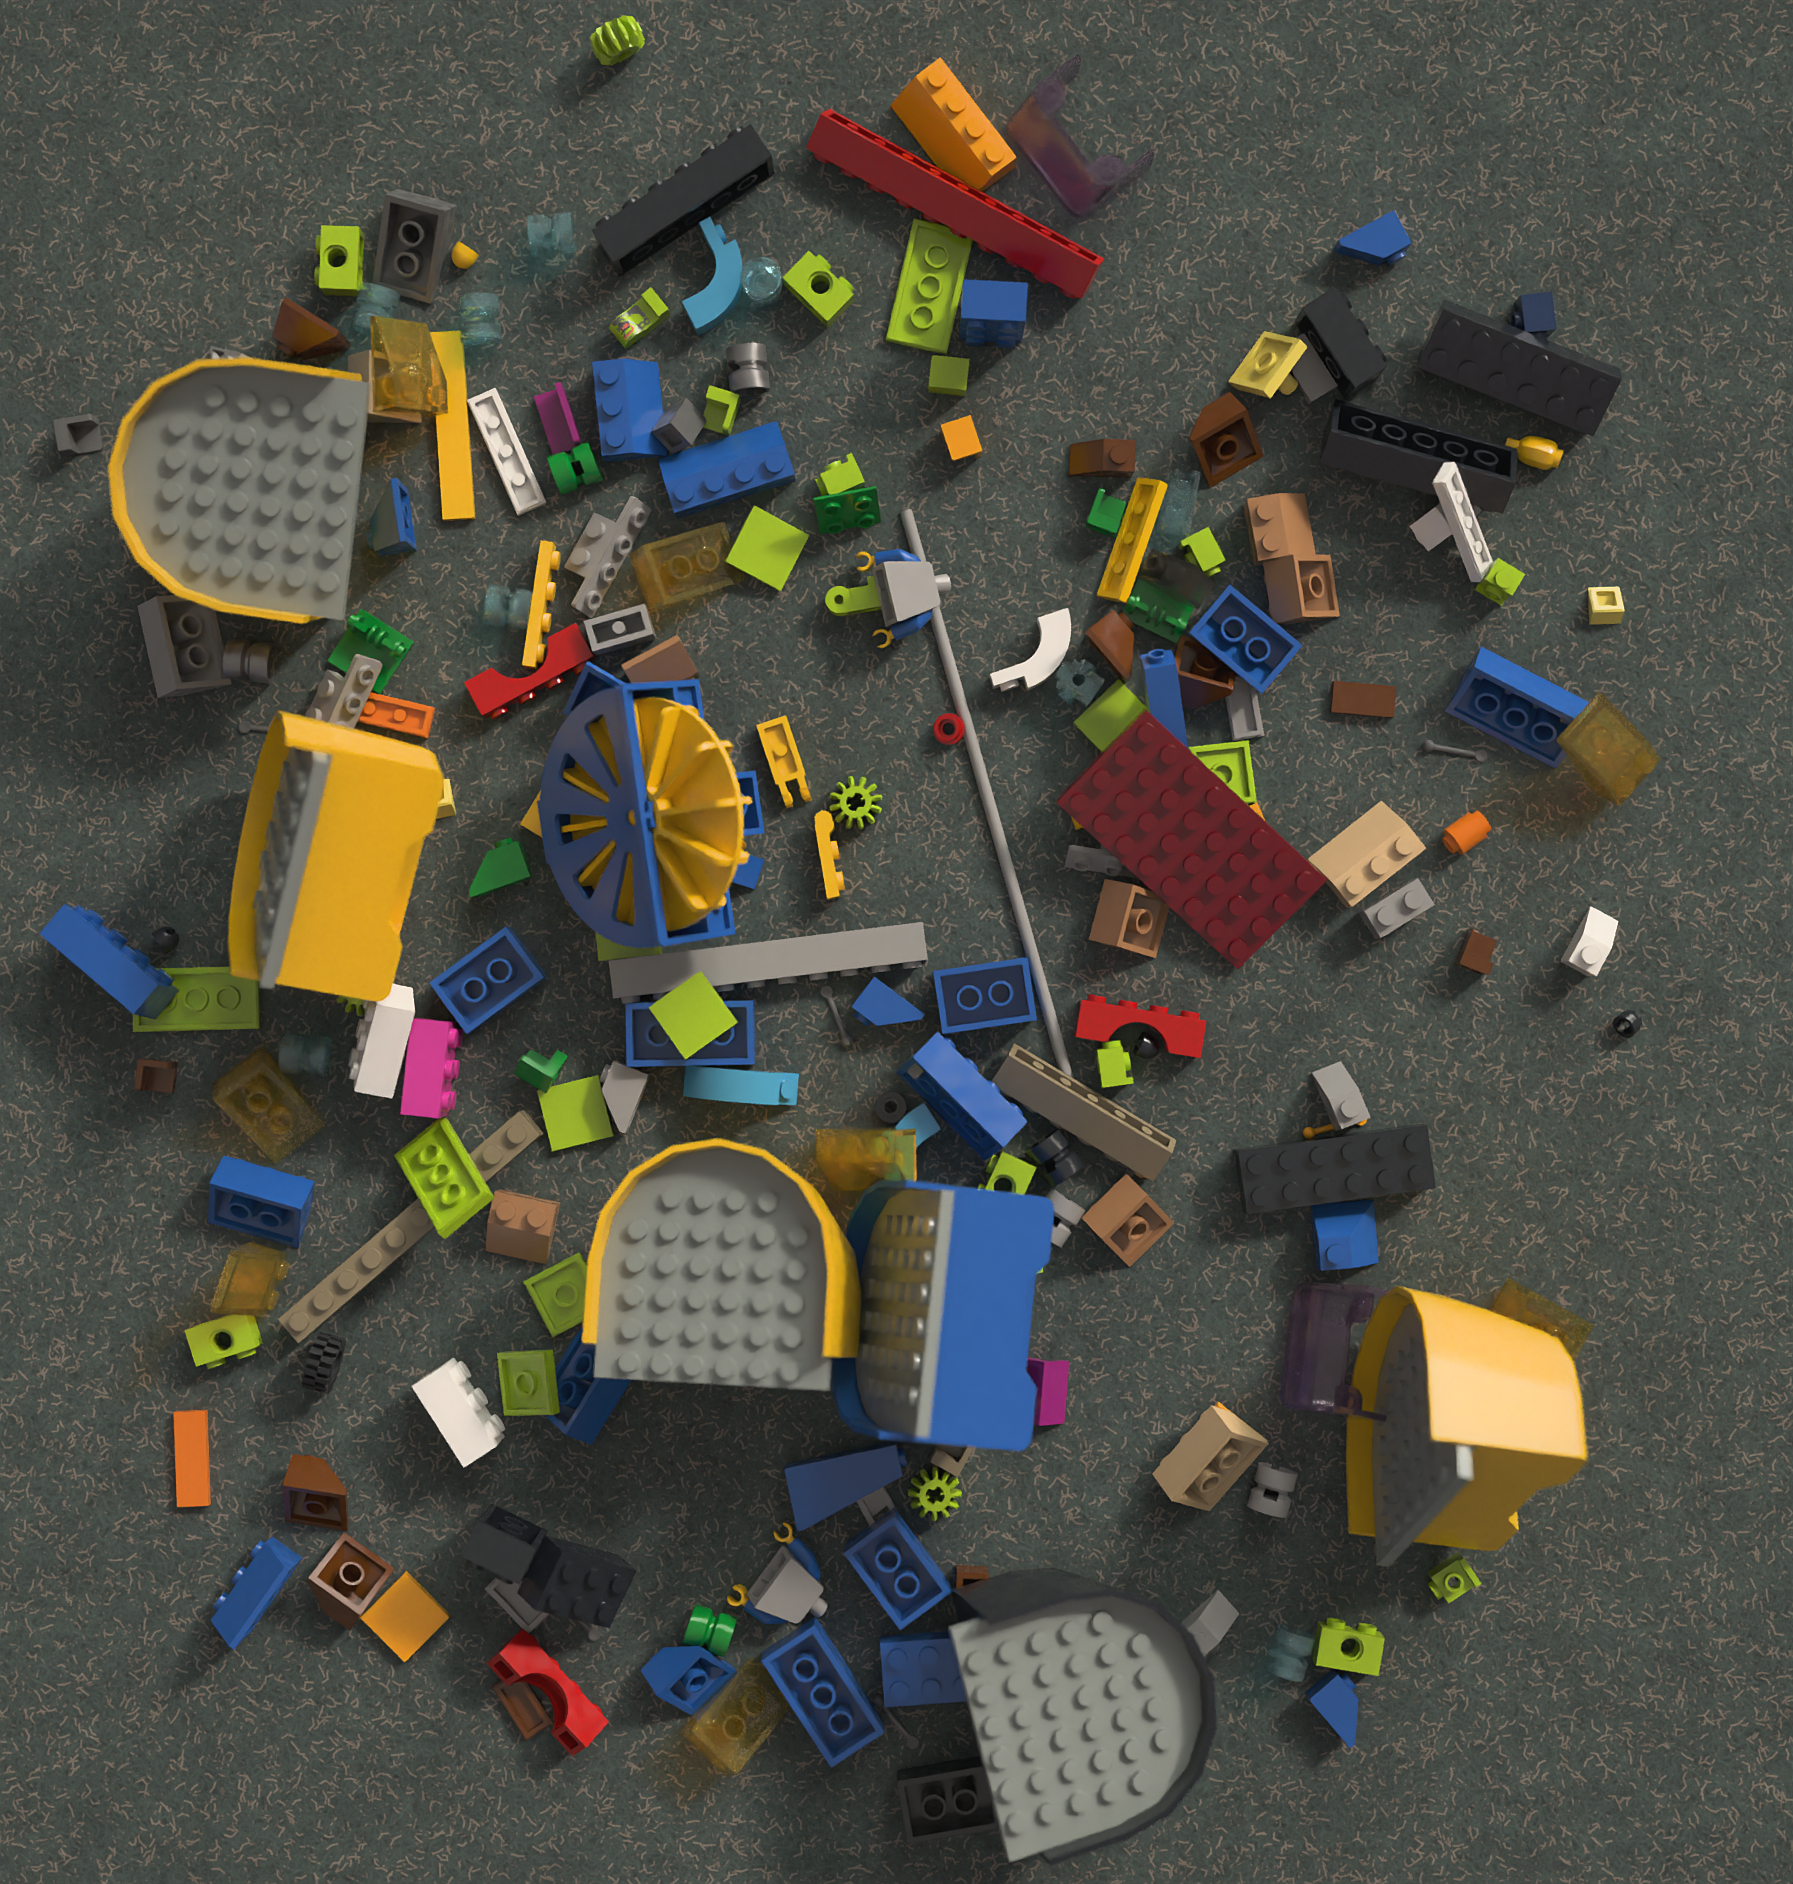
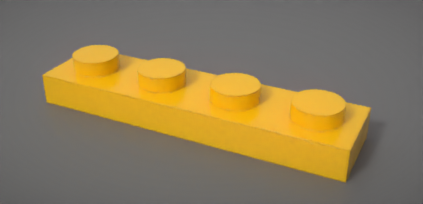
(1132, 539)
(543, 591)

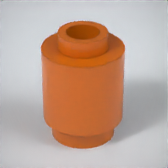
(1466, 832)

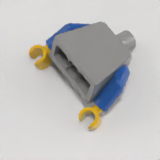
(905, 591)
(786, 1586)

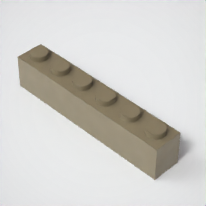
(1083, 1113)

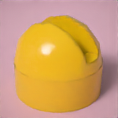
(463, 256)

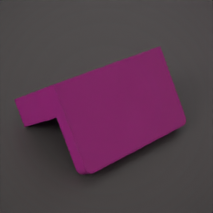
(558, 420)
(1051, 1391)

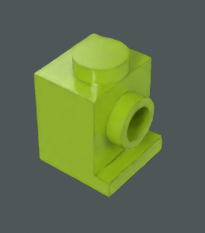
(840, 477)
(1203, 552)
(1500, 581)
(1113, 1064)
(1452, 1567)

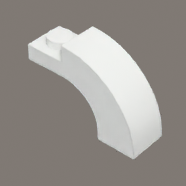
(1054, 642)

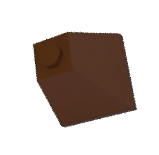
(305, 334)
(1224, 439)
(1114, 643)
(1201, 674)
(314, 1494)
(348, 1580)

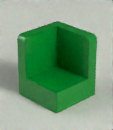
(1105, 514)
(540, 1070)

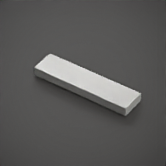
(506, 451)
(1462, 521)

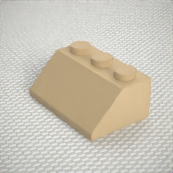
(1366, 854)
(1209, 1459)

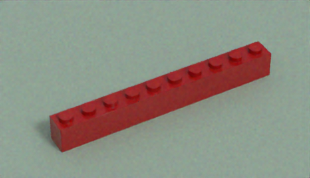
(954, 204)

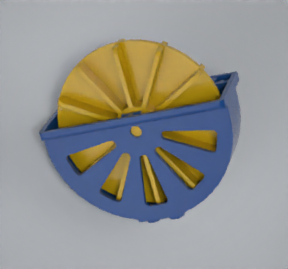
(646, 815)

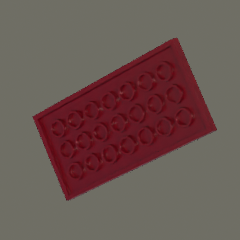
(1191, 839)

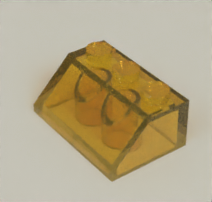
(863, 1156)

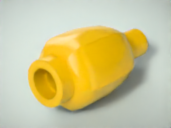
(1537, 451)

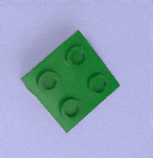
(847, 510)
(1157, 611)
(373, 640)

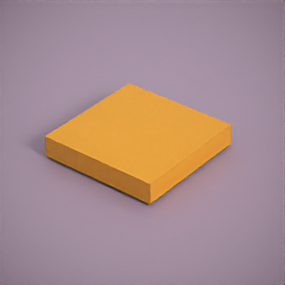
(405, 1616)

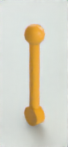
(1309, 1132)

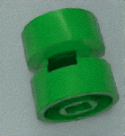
(564, 472)
(710, 1630)

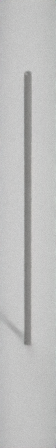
(992, 813)

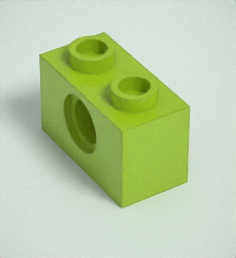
(333, 243)
(824, 306)
(1009, 1167)
(205, 1343)
(1364, 1656)

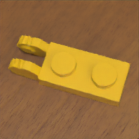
(783, 757)
(828, 853)

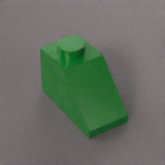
(501, 868)

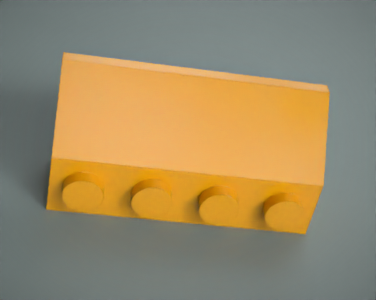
(953, 128)

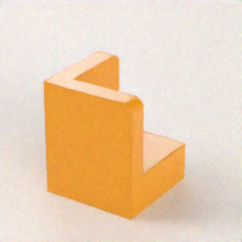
(961, 438)

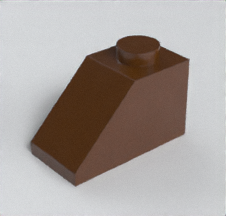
(1103, 458)

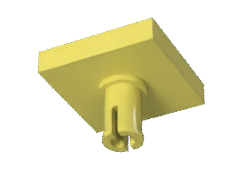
(1269, 366)

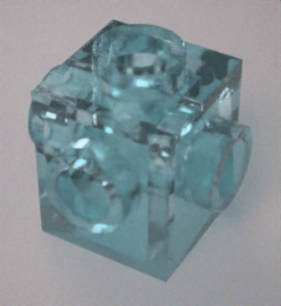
(1078, 694)

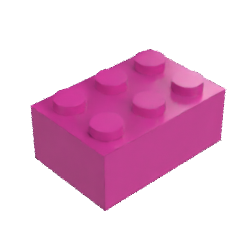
(431, 1068)

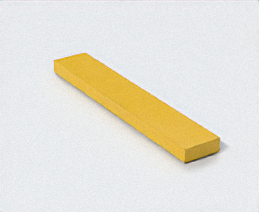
(454, 432)

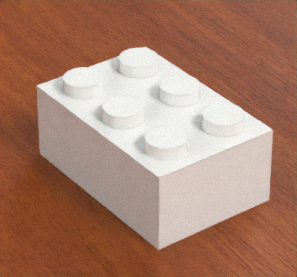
(382, 1042)
(460, 1411)

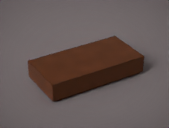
(1363, 699)
(523, 1707)

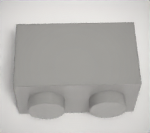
(620, 629)
(1396, 908)

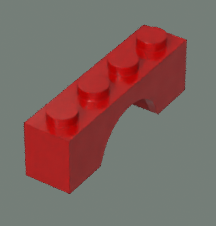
(566, 654)
(1179, 1033)
(575, 1716)

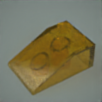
(406, 369)
(684, 567)
(1608, 750)
(266, 1105)
(250, 1280)
(1542, 1314)
(737, 1718)

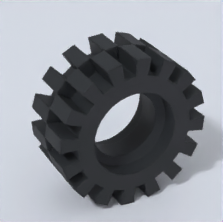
(323, 1362)

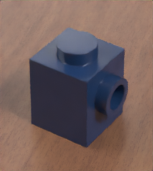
(1535, 314)

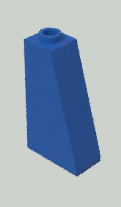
(1163, 691)
(839, 1479)

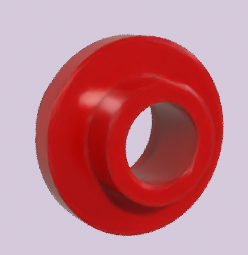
(940, 724)

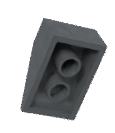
(413, 243)

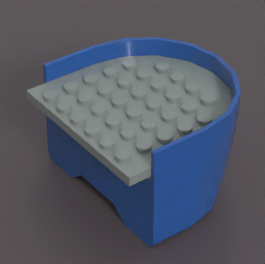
(944, 1314)

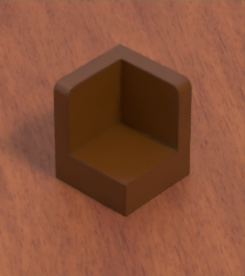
(1476, 952)
(156, 1075)
(969, 1574)

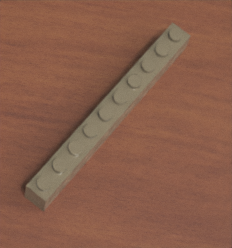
(400, 1235)

